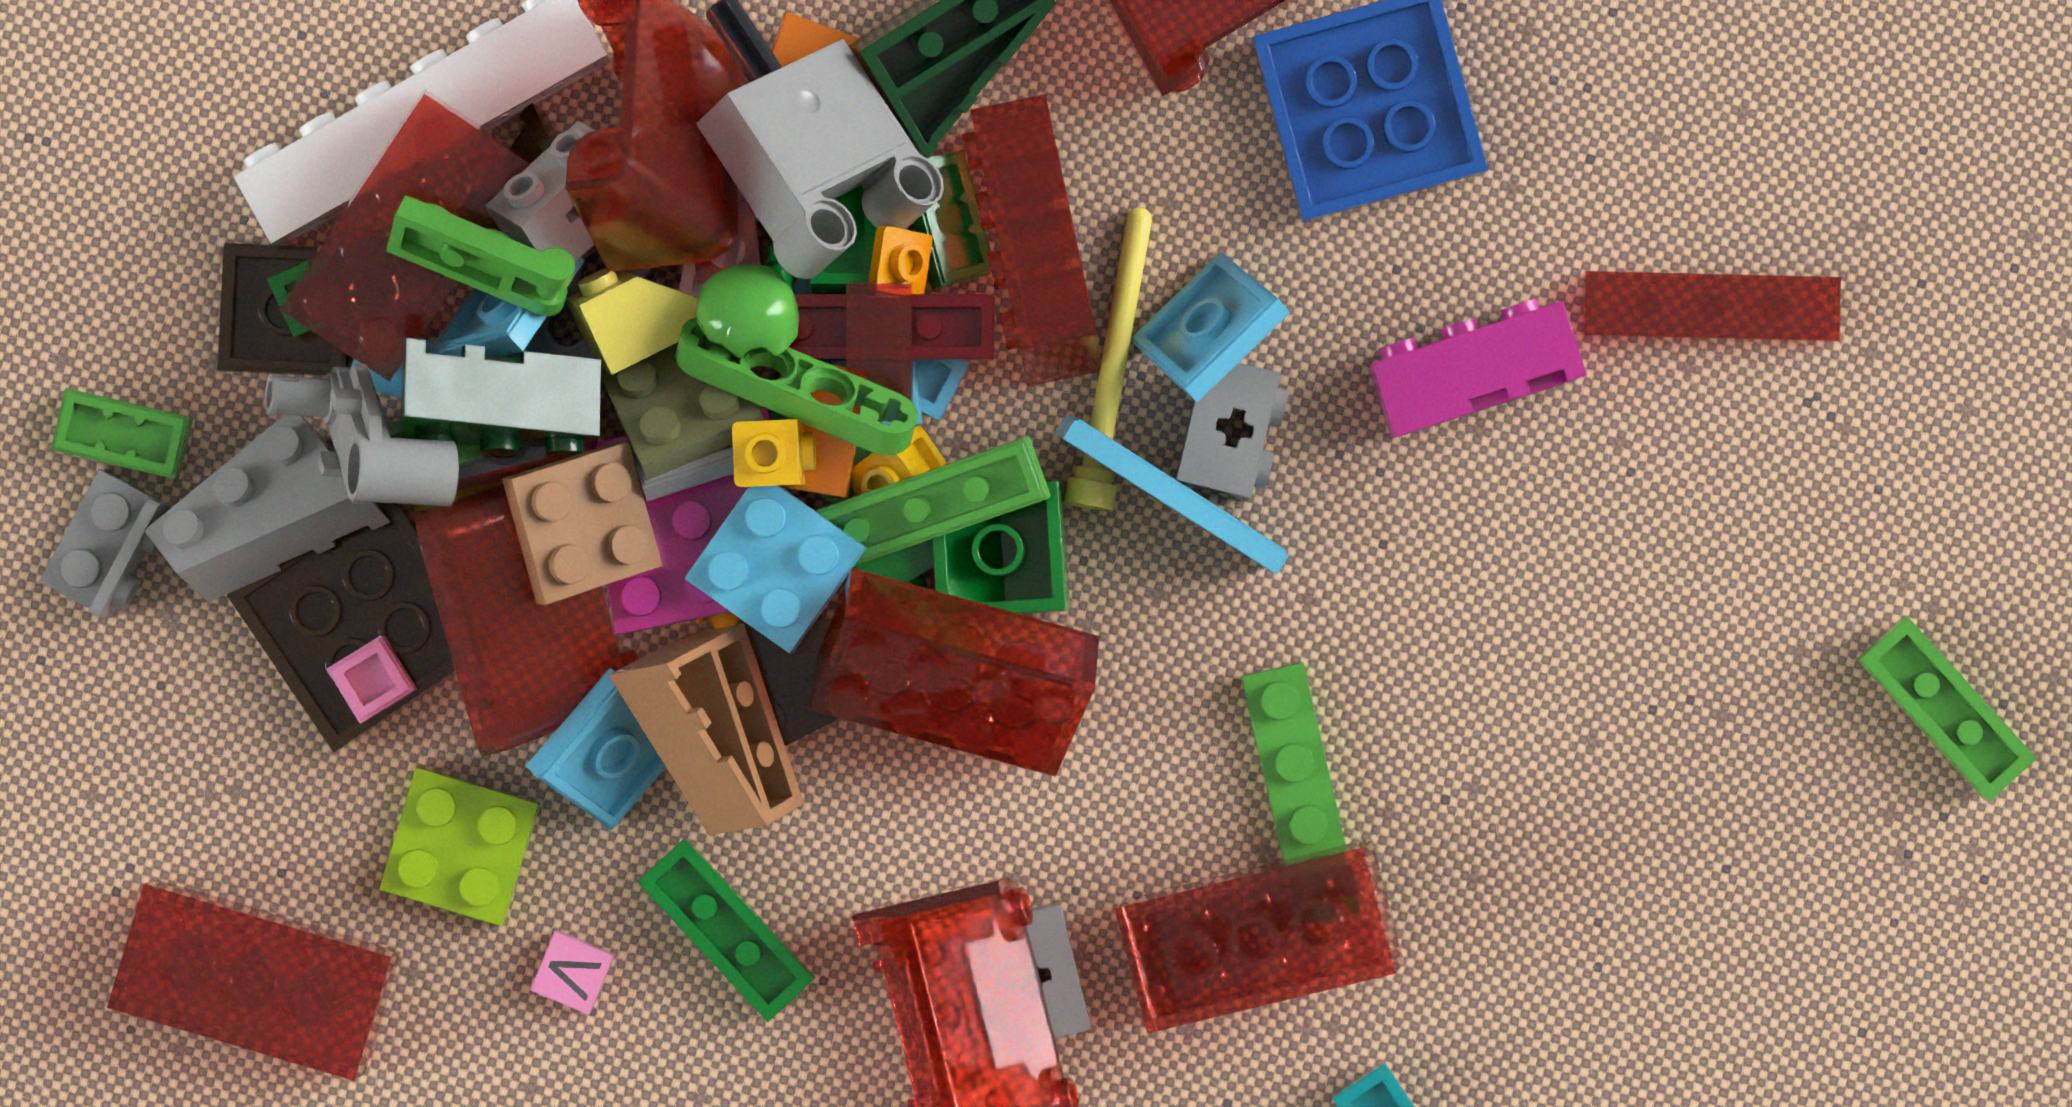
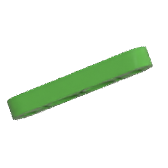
(792, 396)

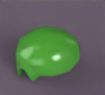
(748, 309)

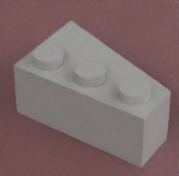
(259, 512)

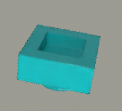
(1373, 1089)

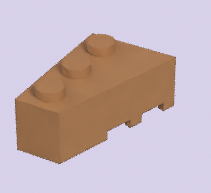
(714, 728)

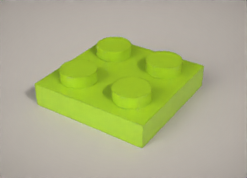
(459, 846)

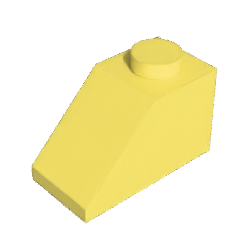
(628, 317)

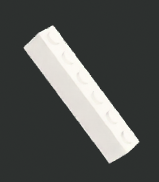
(484, 80)

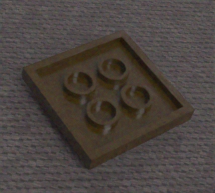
(338, 603)

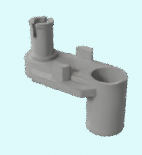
(364, 454)

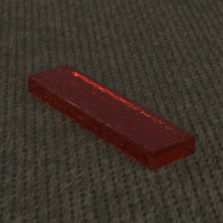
(1711, 306)

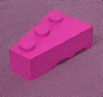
(1476, 367)

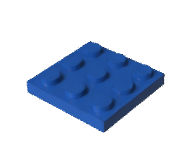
(1369, 105)

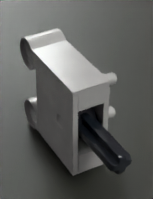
(807, 138)

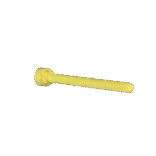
(1092, 482)

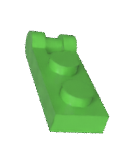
(481, 257)

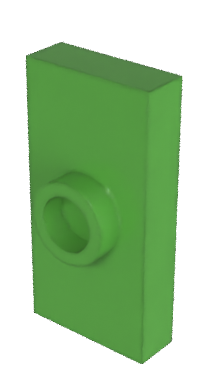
(122, 433)

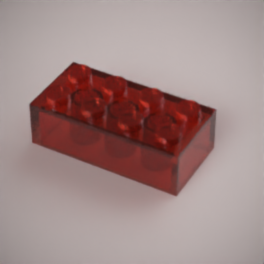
(358, 290)
(954, 672)
(1259, 936)
(254, 979)

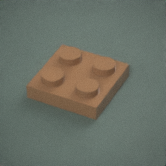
(582, 522)

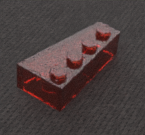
(1034, 238)

